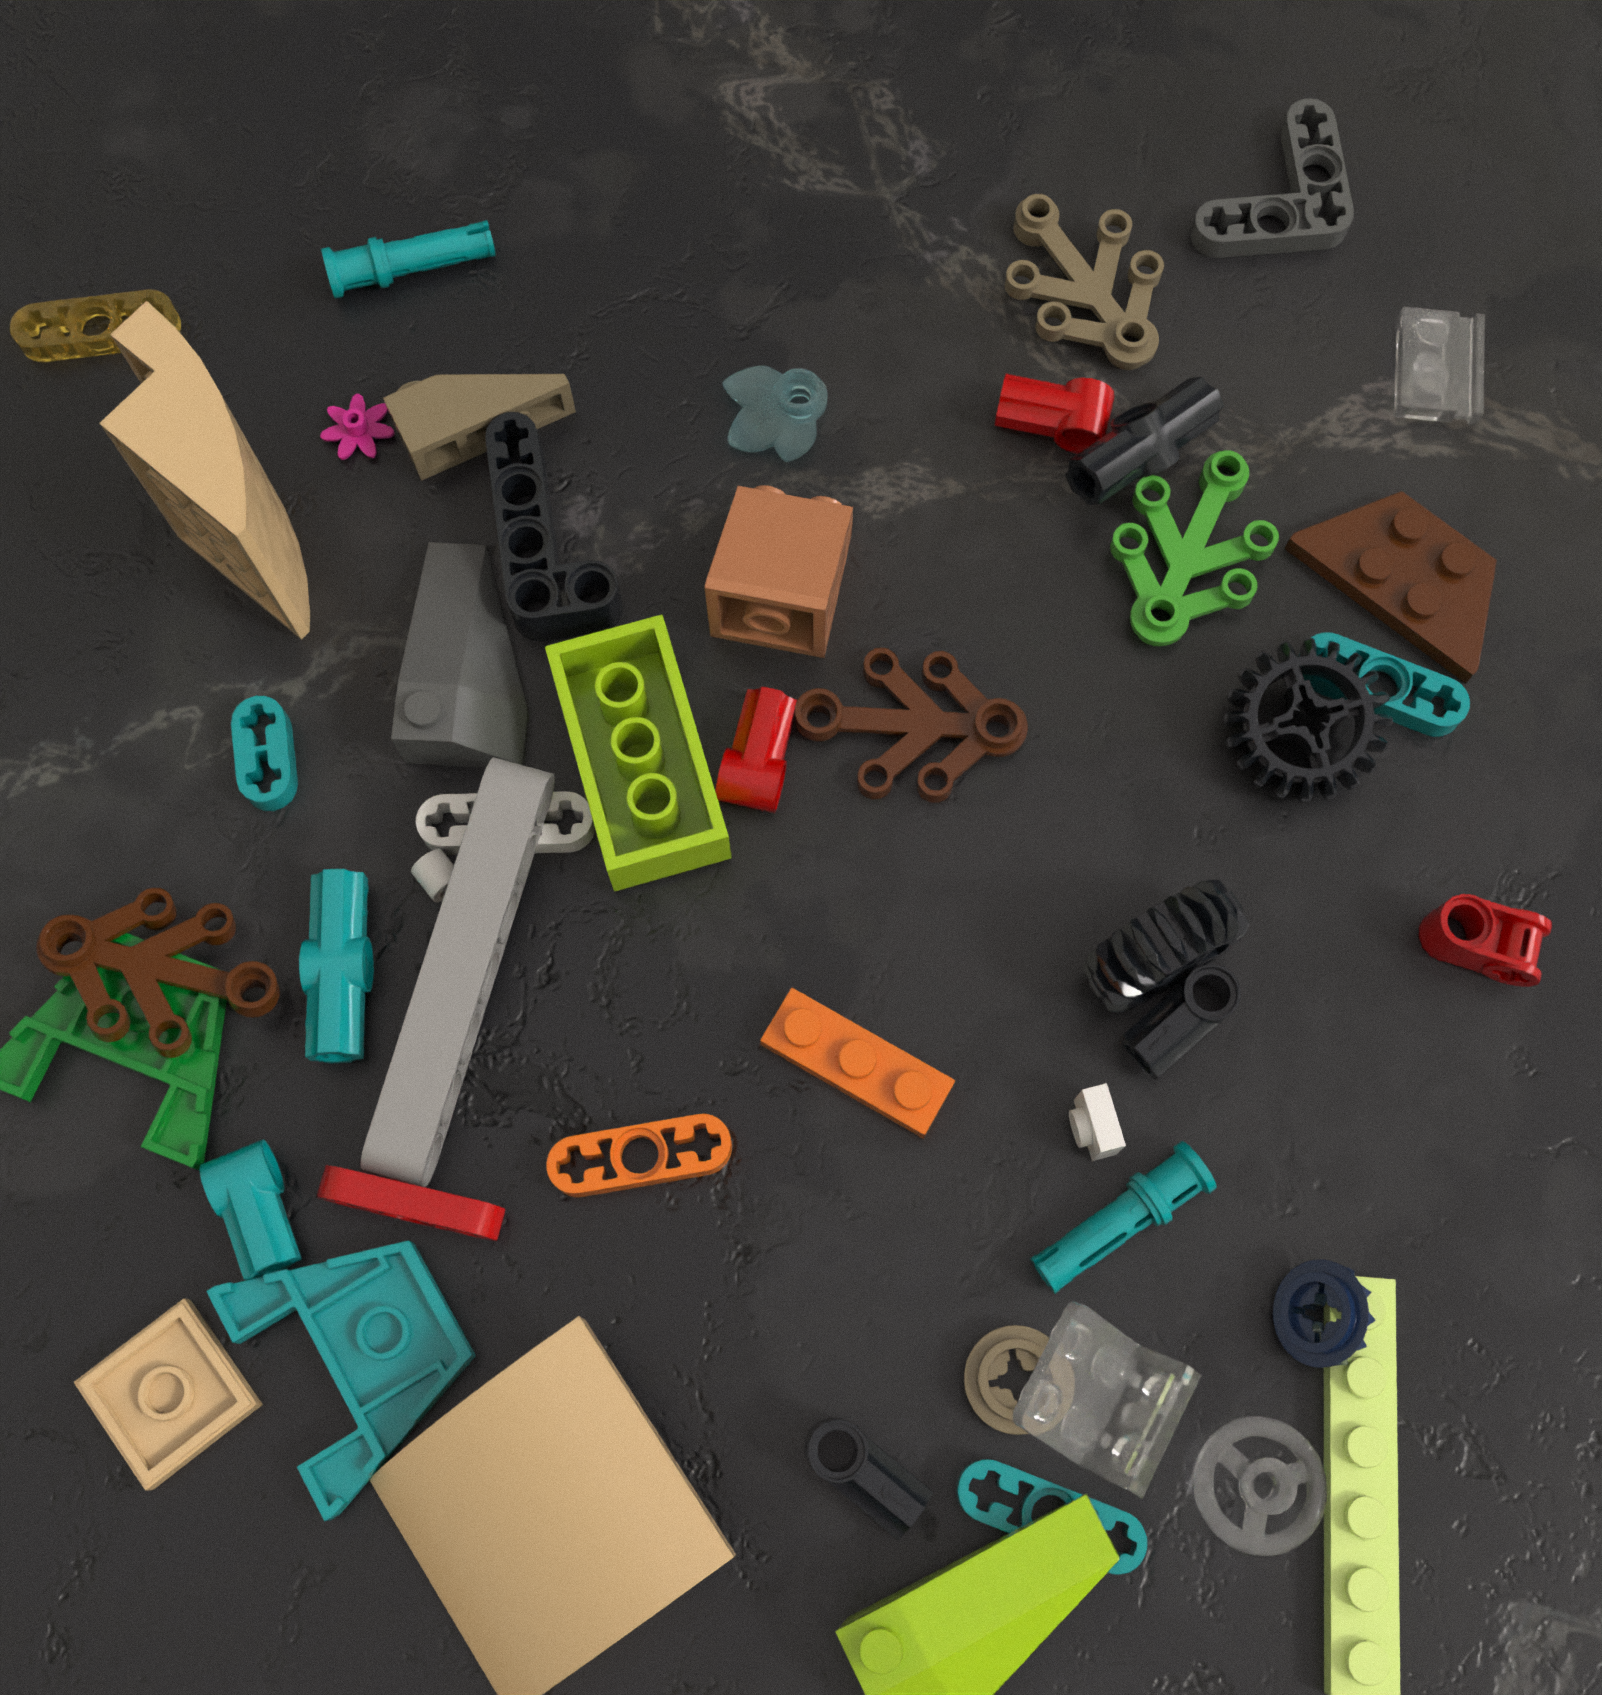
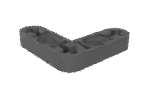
(1295, 209)

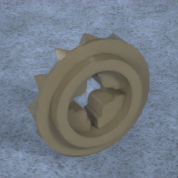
(989, 1361)

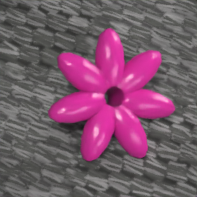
(357, 427)

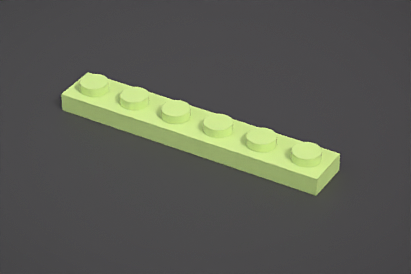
(1362, 1508)

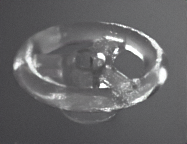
(1284, 1486)

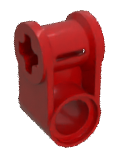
(1498, 940)

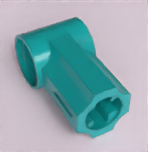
(246, 1193)

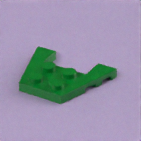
(185, 1113)

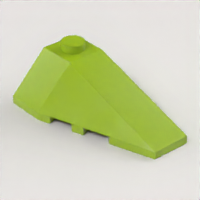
(983, 1613)

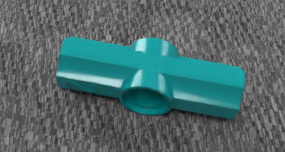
(336, 966)

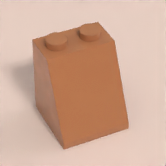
(778, 570)

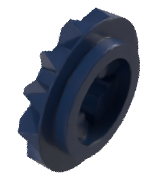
(1310, 1287)

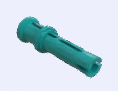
(384, 261)
(1146, 1202)

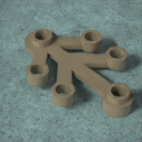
(1087, 287)

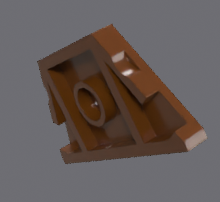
(1408, 575)

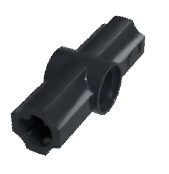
(1144, 440)

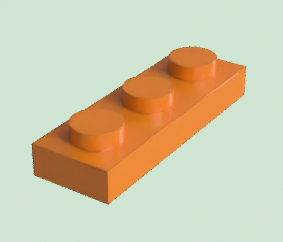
(857, 1062)

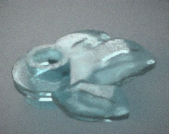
(769, 415)

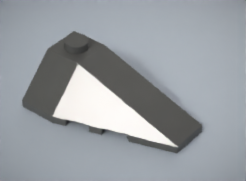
(459, 672)

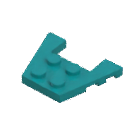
(382, 1340)

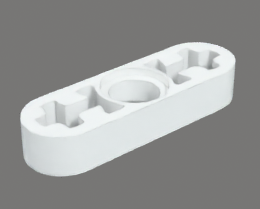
(461, 806)

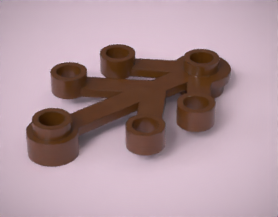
(921, 723)
(151, 963)

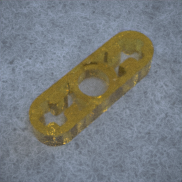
(75, 313)

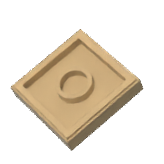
(167, 1394)

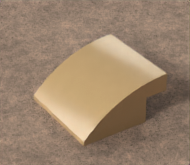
(203, 470)
(550, 1514)

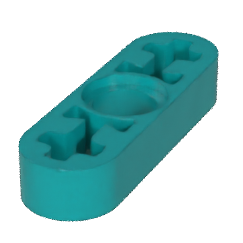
(1418, 714)
(1008, 1480)

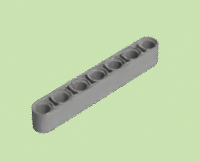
(457, 974)

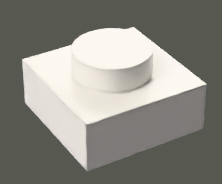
(1096, 1123)

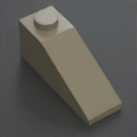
(448, 414)

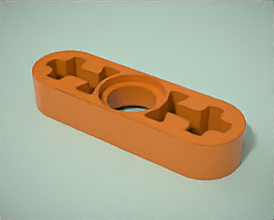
(590, 1143)

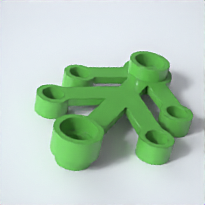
(1188, 556)

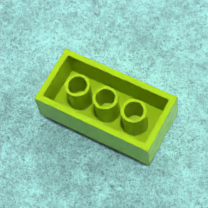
(638, 753)

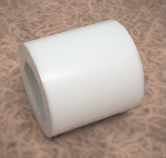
(433, 873)

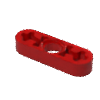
(411, 1203)

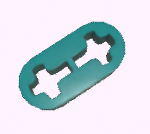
(250, 753)

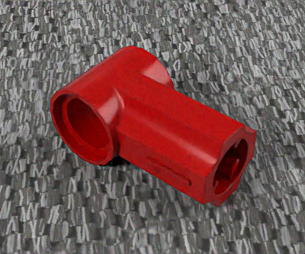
(1070, 413)
(755, 765)

